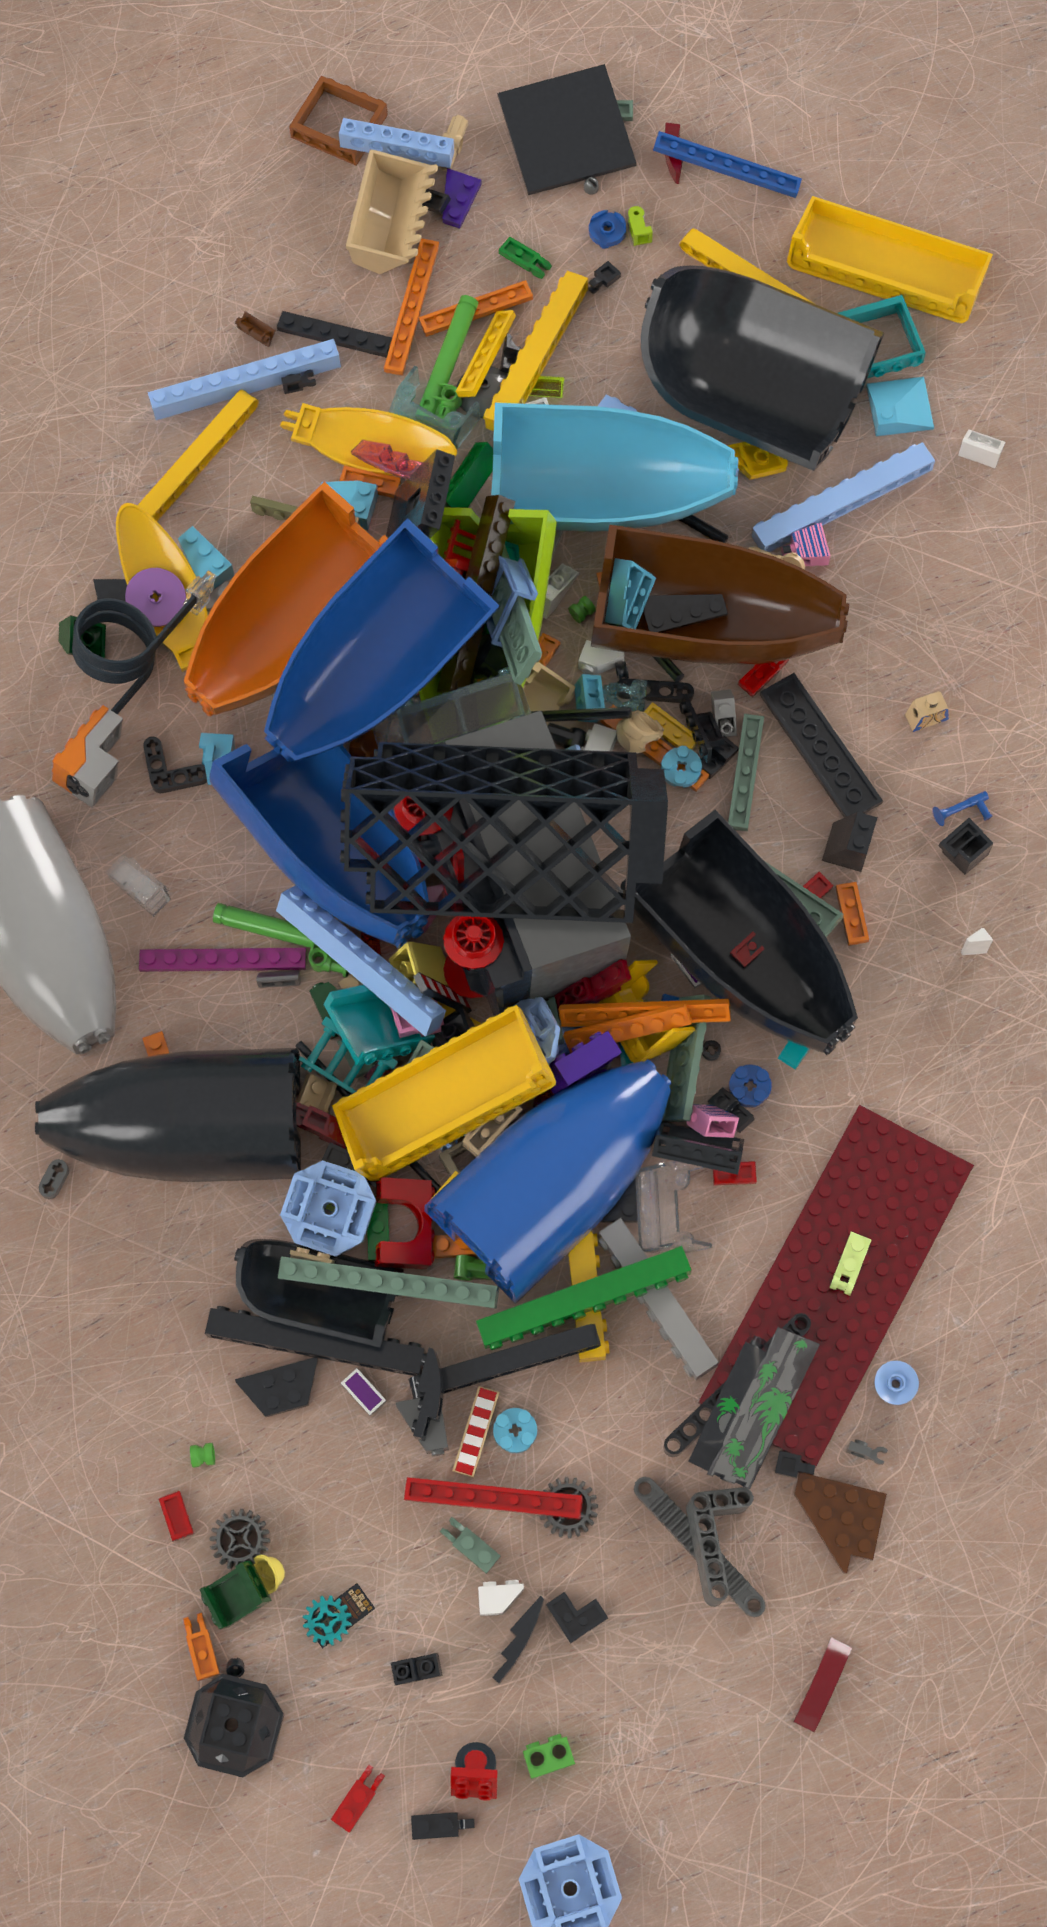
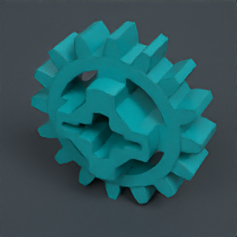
(316, 1623)

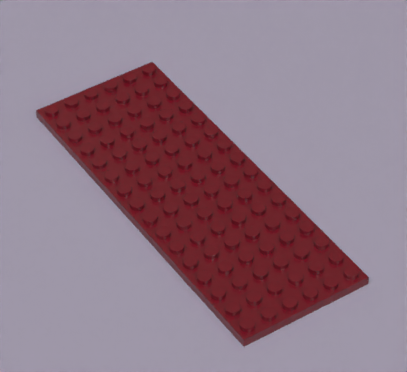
(880, 1187)

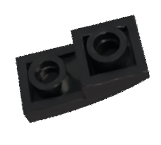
(416, 1669)

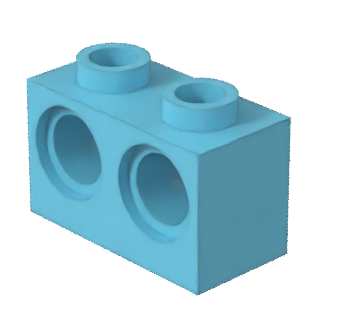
(589, 693)

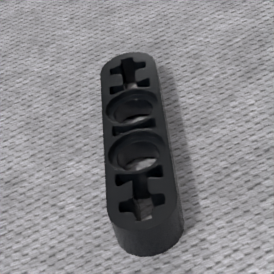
(655, 686)

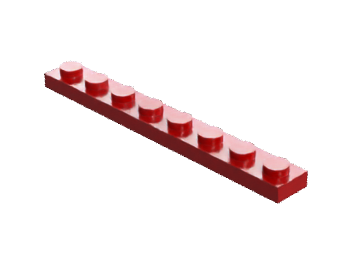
(493, 1498)

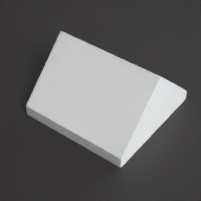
(981, 448)

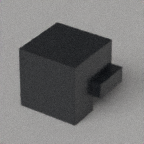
(489, 659)
(966, 846)

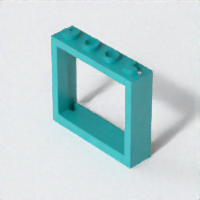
(886, 308)

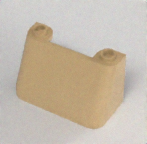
(546, 689)

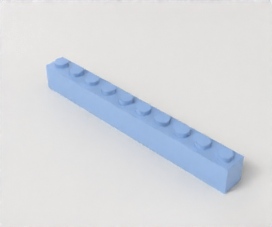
(248, 377)
(844, 497)
(361, 961)

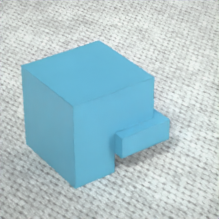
(214, 747)

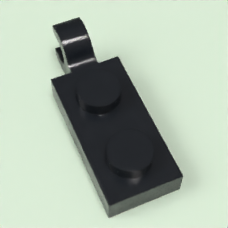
(438, 1825)

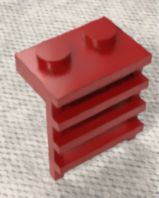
(458, 562)

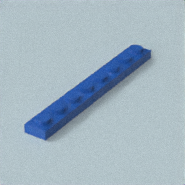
(727, 164)

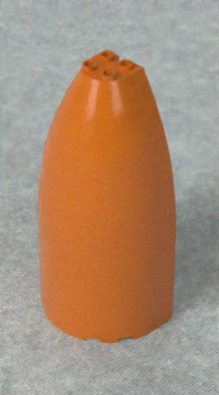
(275, 602)

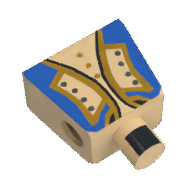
(930, 710)

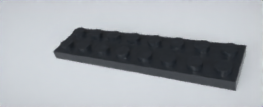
(820, 746)

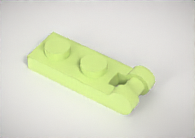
(850, 1262)

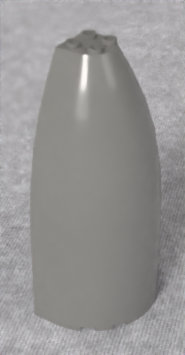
(50, 933)

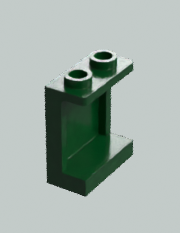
(235, 1595)

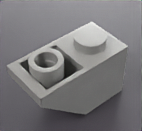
(724, 711)

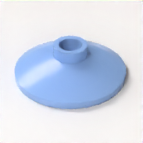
(904, 1375)

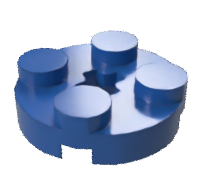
(607, 238)
(759, 1077)

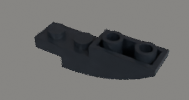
(431, 1386)

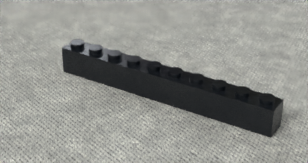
(263, 1333)

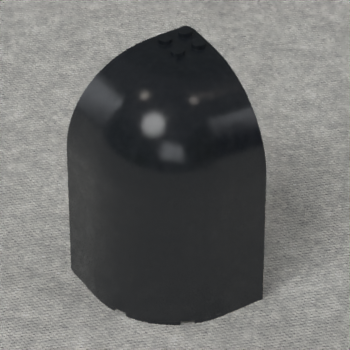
(755, 360)

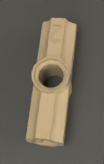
(456, 131)

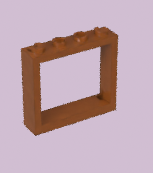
(326, 143)

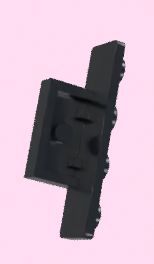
(703, 727)

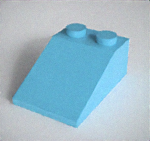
(360, 496)

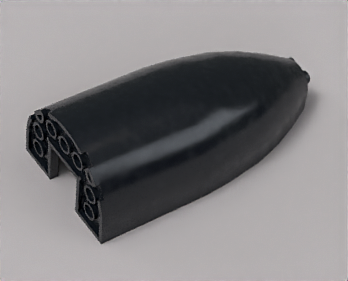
(714, 899)
(182, 1116)

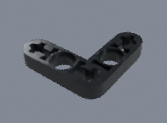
(163, 774)

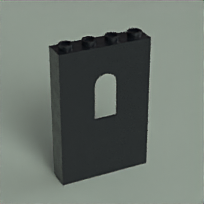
(432, 483)

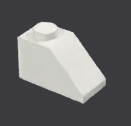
(598, 660)

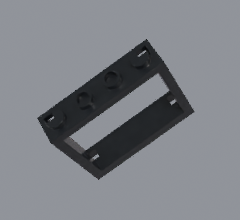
(692, 1148)

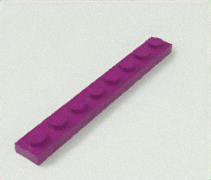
(222, 959)

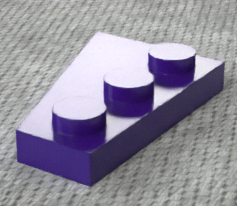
(462, 191)

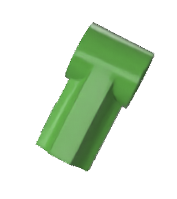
(469, 1268)

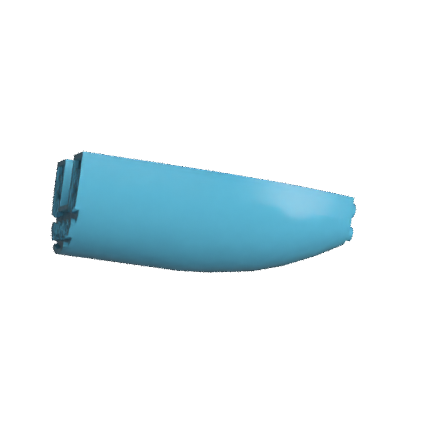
(606, 465)

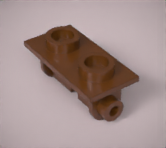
(255, 328)

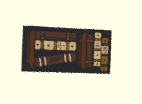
(357, 1604)

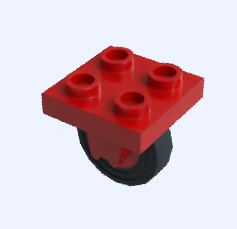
(474, 1773)

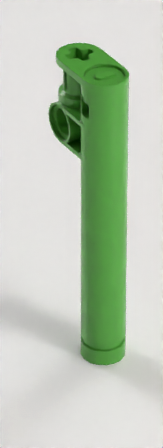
(438, 390)
(276, 929)

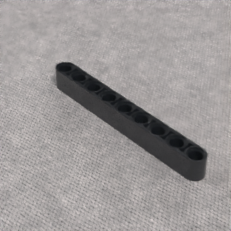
(516, 1358)
(695, 1419)

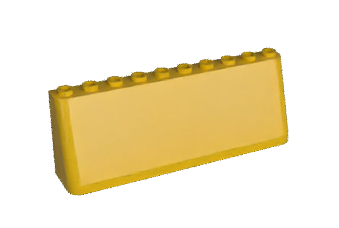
(888, 259)
(443, 1095)

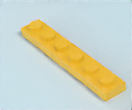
(485, 353)

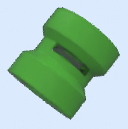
(582, 609)
(200, 1455)

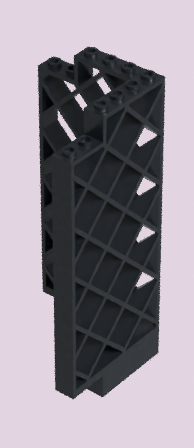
(492, 782)

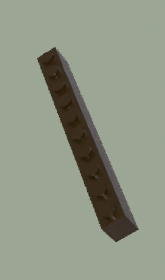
(483, 571)

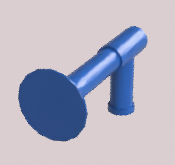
(941, 814)

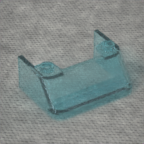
(454, 425)

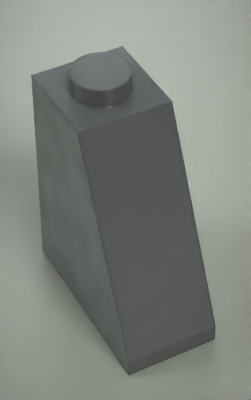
(436, 1437)

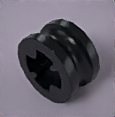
(621, 670)
(715, 1045)

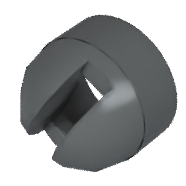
(588, 186)

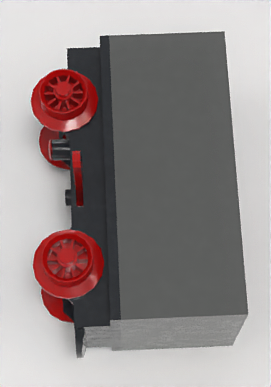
(517, 956)

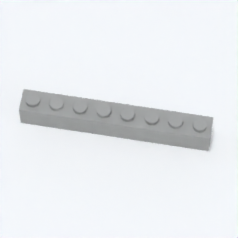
(661, 1305)

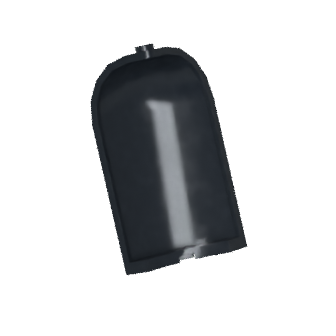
(314, 1307)

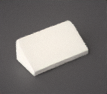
(977, 943)

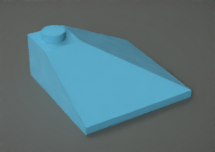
(900, 406)

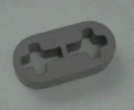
(49, 1177)

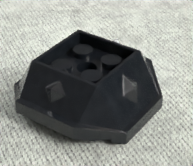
(257, 1731)

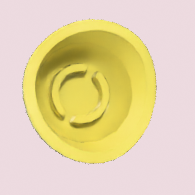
(270, 1572)

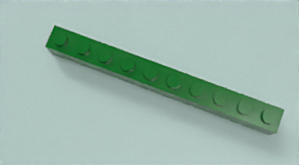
(583, 1298)

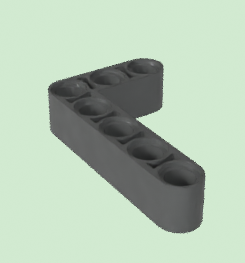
(710, 1537)

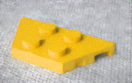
(757, 462)

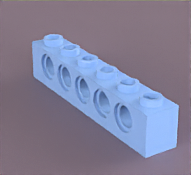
(397, 142)

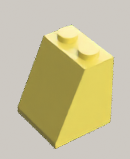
(420, 958)

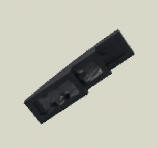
(522, 1630)

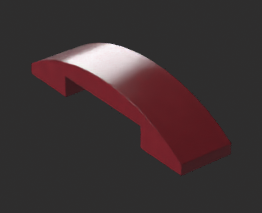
(823, 1685)

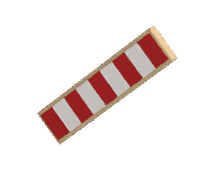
(476, 1432)

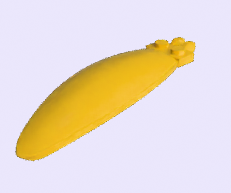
(341, 429)
(147, 545)

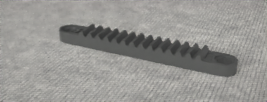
(677, 1524)

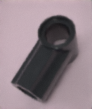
(565, 736)

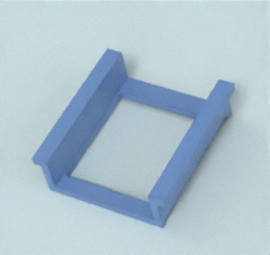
(520, 584)

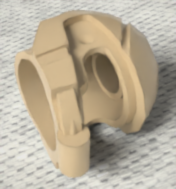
(638, 731)

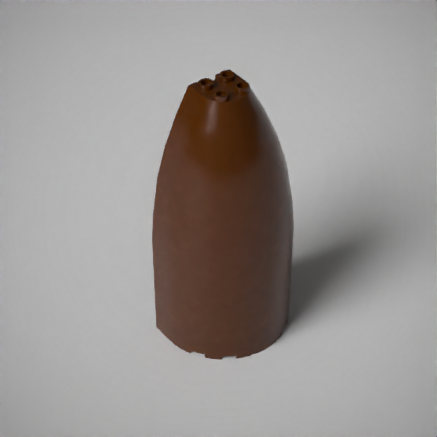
(770, 603)

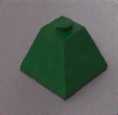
(92, 638)

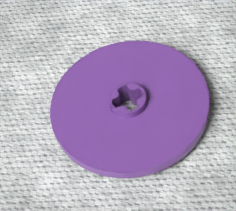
(164, 584)

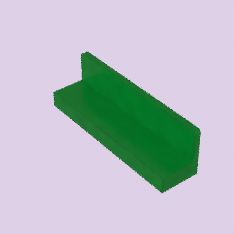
(470, 476)

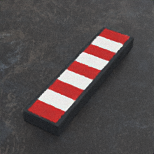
(440, 992)

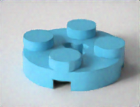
(685, 756)
(525, 1438)

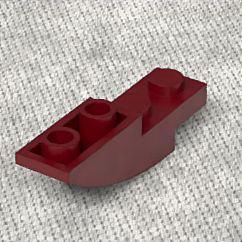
(597, 987)
(320, 1124)

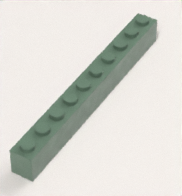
(389, 1282)

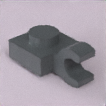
(860, 1449)

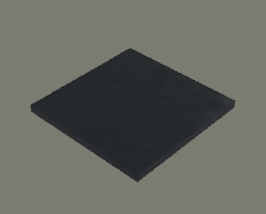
(566, 129)

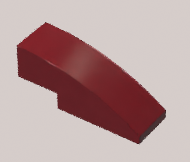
(673, 164)

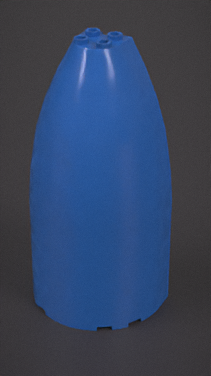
(374, 646)
(298, 823)
(553, 1174)

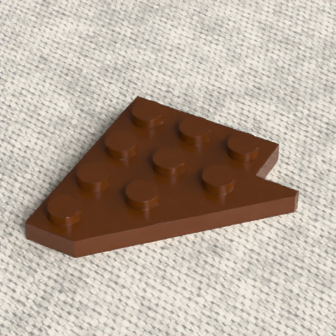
(843, 1516)

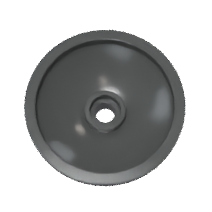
(485, 393)

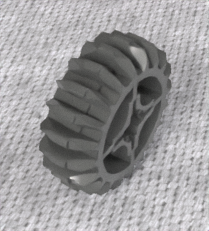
(578, 1490)
(233, 1548)

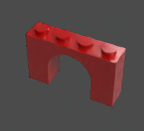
(413, 1195)

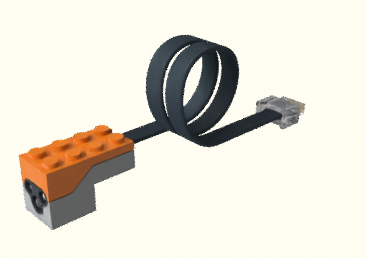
(85, 763)

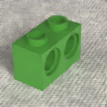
(550, 1762)

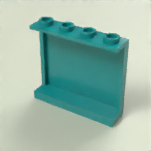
(368, 1026)

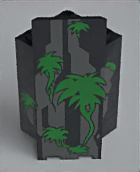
(753, 1406)

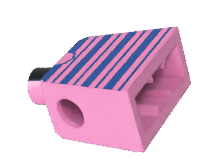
(809, 545)
(703, 1121)

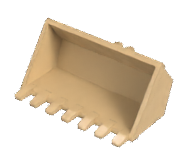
(389, 211)

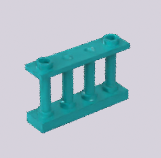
(330, 1030)

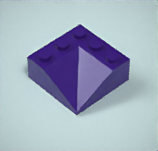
(584, 1060)

